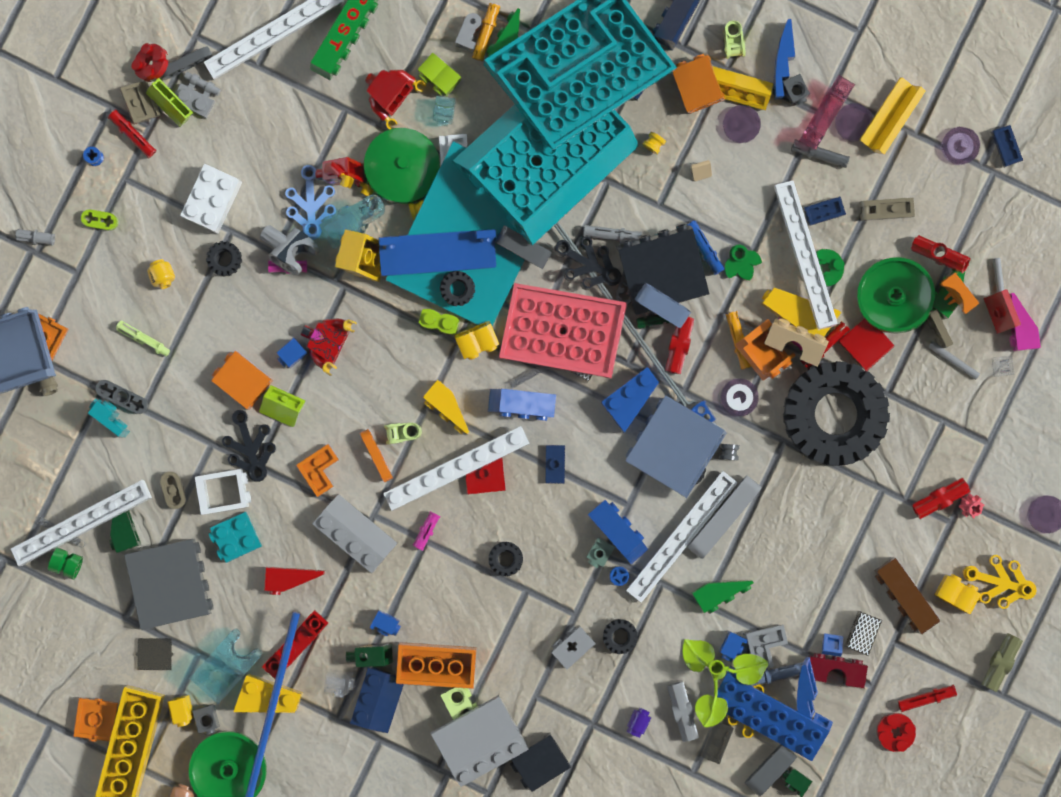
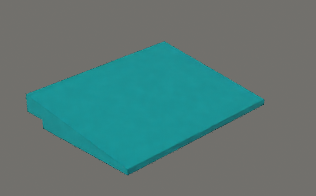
(579, 67)
(457, 206)

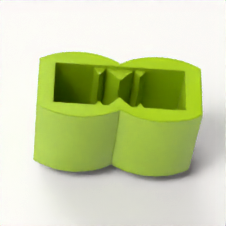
(439, 74)
(444, 323)

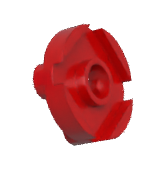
(143, 58)
(901, 742)

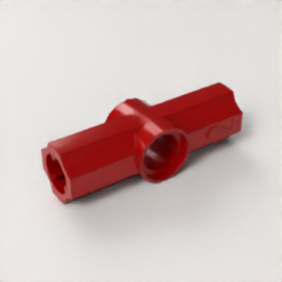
(930, 249)
(679, 347)
(941, 498)

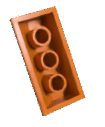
(436, 665)

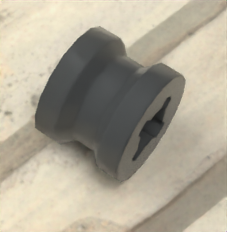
(729, 452)

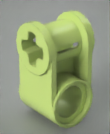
(734, 41)
(400, 432)

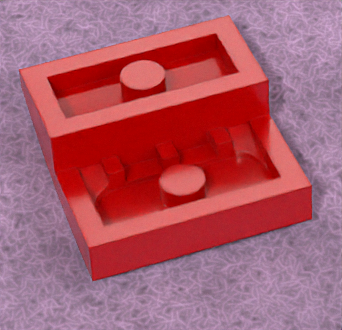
(866, 344)

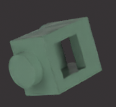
(603, 546)

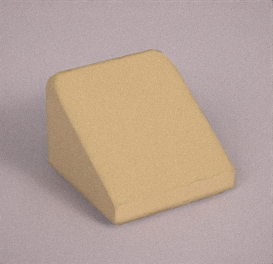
(701, 170)

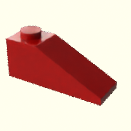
(283, 579)

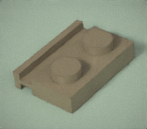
(138, 103)

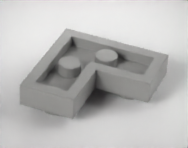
(763, 639)

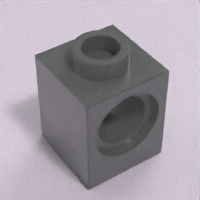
(796, 81)
(208, 711)

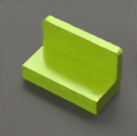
(281, 406)

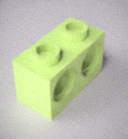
(456, 707)

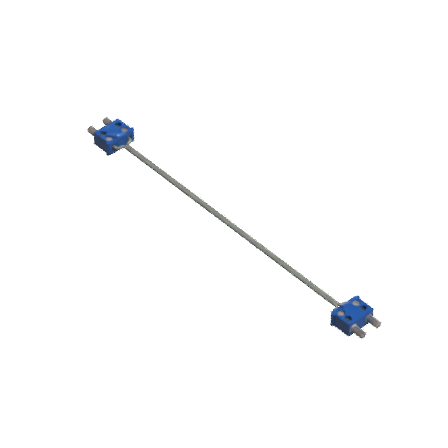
(700, 408)

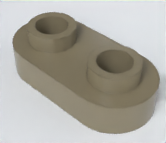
(173, 490)

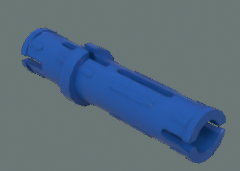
(708, 253)

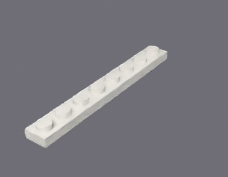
(269, 35)
(805, 255)
(456, 468)
(81, 523)
(681, 536)

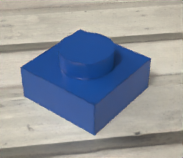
(832, 645)

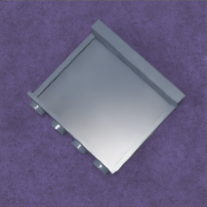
(23, 350)
(675, 446)

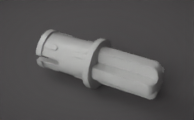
(35, 237)

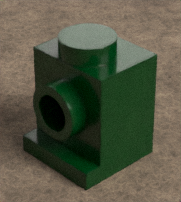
(796, 780)

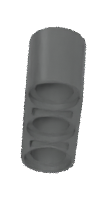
(518, 245)
(770, 770)

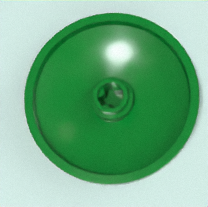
(401, 165)
(896, 295)
(224, 766)

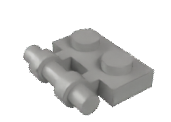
(194, 100)

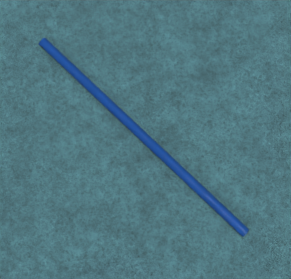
(272, 704)

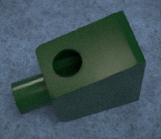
(376, 655)

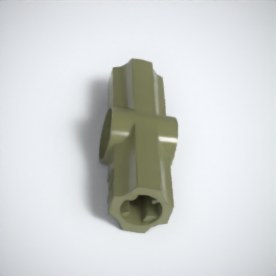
(1001, 662)

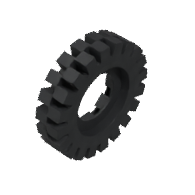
(869, 403)

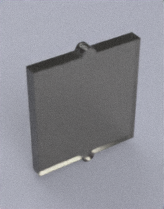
(154, 654)

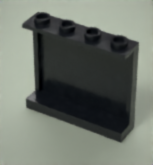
(666, 263)

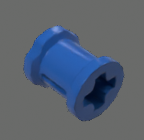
(89, 152)

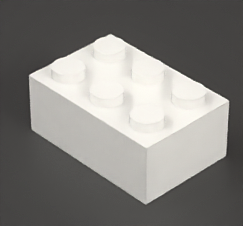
(211, 198)

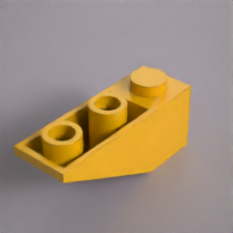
(444, 400)

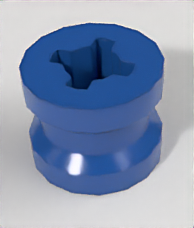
(621, 576)

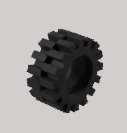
(214, 252)
(469, 288)
(517, 559)
(620, 648)

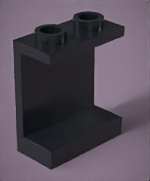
(540, 763)

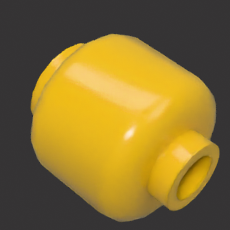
(161, 274)

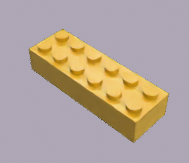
(130, 743)

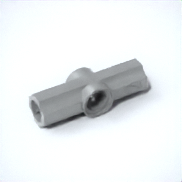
(683, 711)

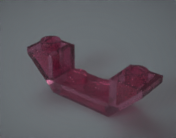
(826, 112)

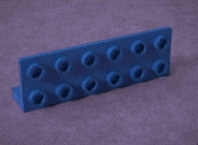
(437, 252)
(773, 717)

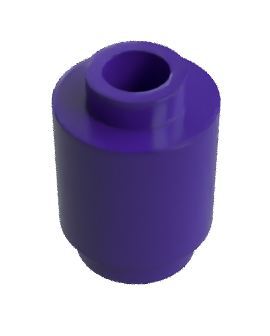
(638, 722)

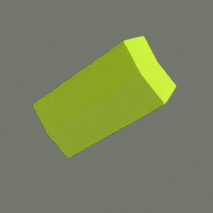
(169, 102)

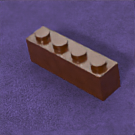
(907, 596)

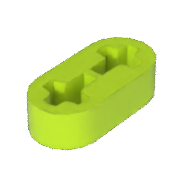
(98, 224)

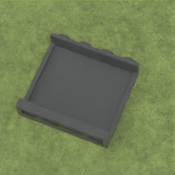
(168, 584)

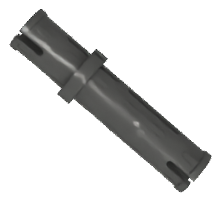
(820, 153)

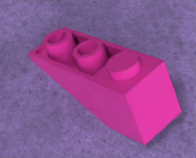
(1027, 334)

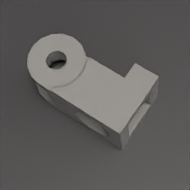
(467, 32)

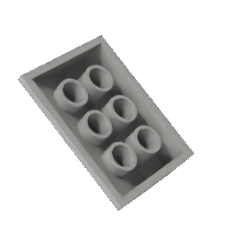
(479, 741)

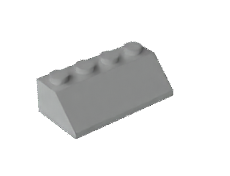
(355, 533)

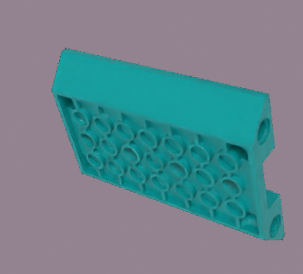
(561, 181)

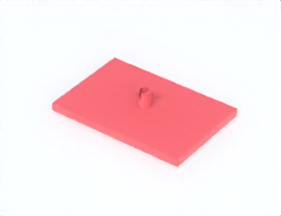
(542, 314)

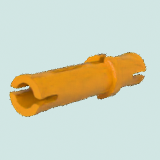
(486, 31)
(737, 335)

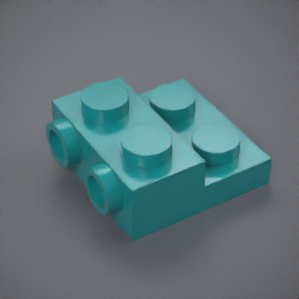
(106, 414)
(235, 537)

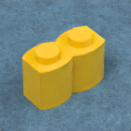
(477, 340)
(958, 594)
(181, 710)

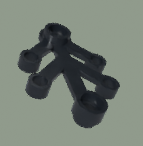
(589, 264)
(250, 449)

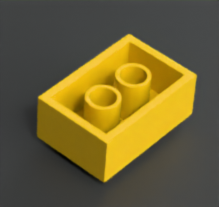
(359, 255)

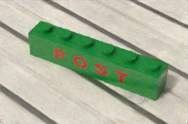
(341, 37)

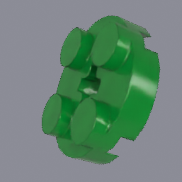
(835, 264)

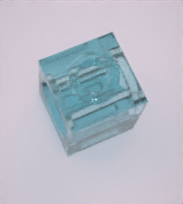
(444, 110)

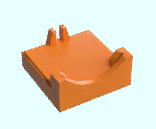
(959, 292)

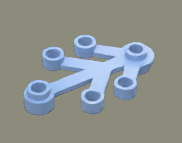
(311, 205)

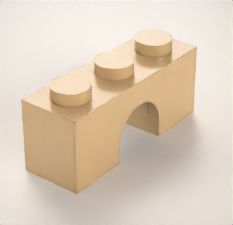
(812, 345)

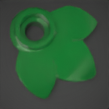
(744, 265)

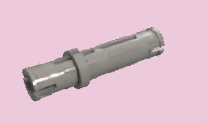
(611, 234)

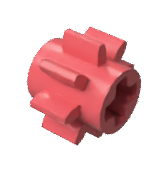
(971, 505)

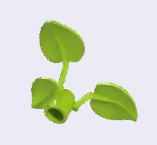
(700, 654)

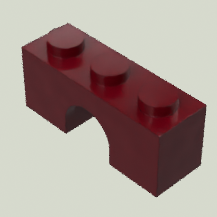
(854, 671)

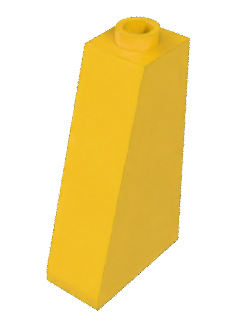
(793, 309)

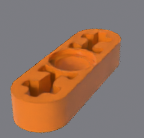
(376, 455)

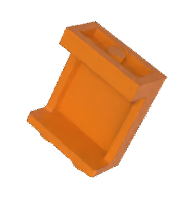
(698, 84)
(761, 357)
(241, 379)

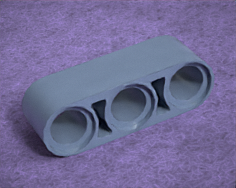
(662, 305)

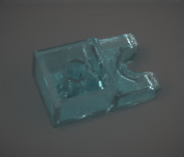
(351, 218)
(229, 663)

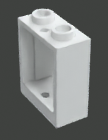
(203, 492)

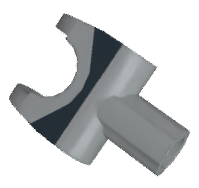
(288, 247)

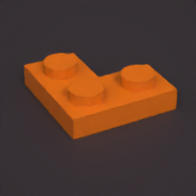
(313, 468)

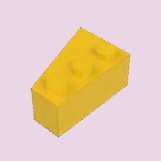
(257, 693)

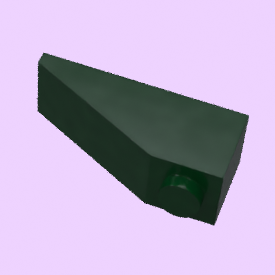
(123, 533)

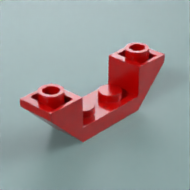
(303, 637)

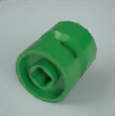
(65, 563)

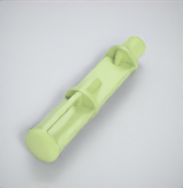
(142, 338)

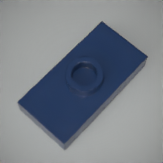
(1007, 146)
(824, 211)
(555, 464)

